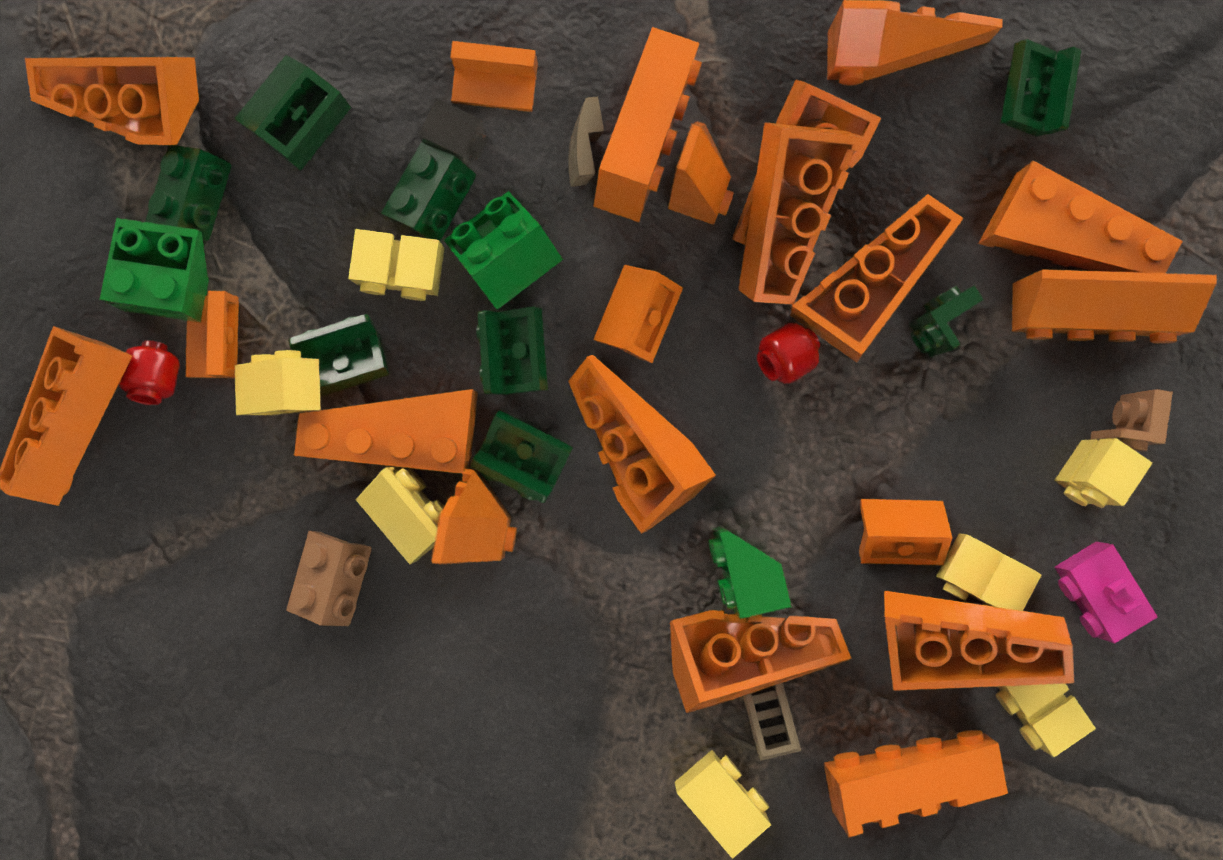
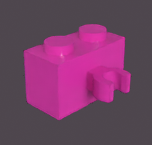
(1104, 592)

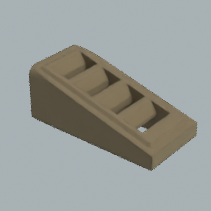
(778, 749)

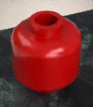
(788, 353)
(150, 373)

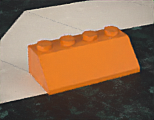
(1110, 304)

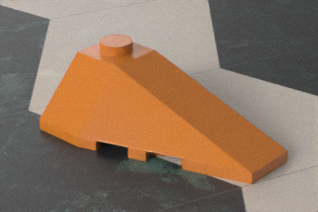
(132, 96)
(817, 109)
(701, 178)
(648, 456)
(473, 524)
(729, 657)

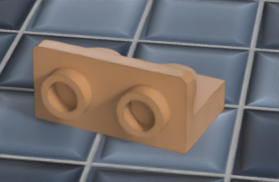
(1140, 419)

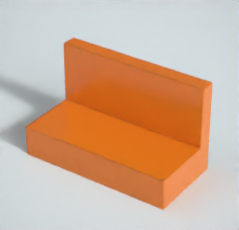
(493, 76)
(638, 312)
(214, 341)
(904, 532)

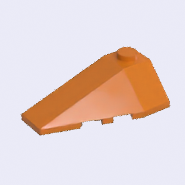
(880, 39)

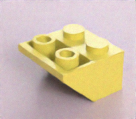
(402, 511)

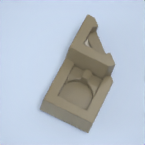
(586, 130)

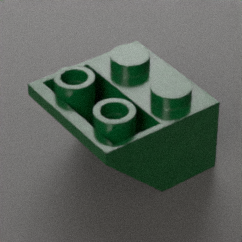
(294, 111)

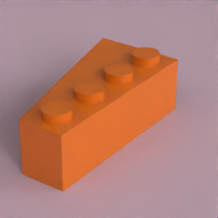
(646, 124)
(791, 205)
(1075, 227)
(866, 291)
(60, 415)
(407, 433)
(973, 645)
(913, 779)

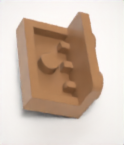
(328, 580)

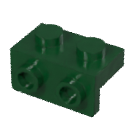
(1040, 88)
(188, 189)
(429, 192)
(932, 330)
(512, 351)
(346, 352)
(521, 457)

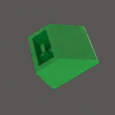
(503, 249)
(156, 270)
(751, 578)

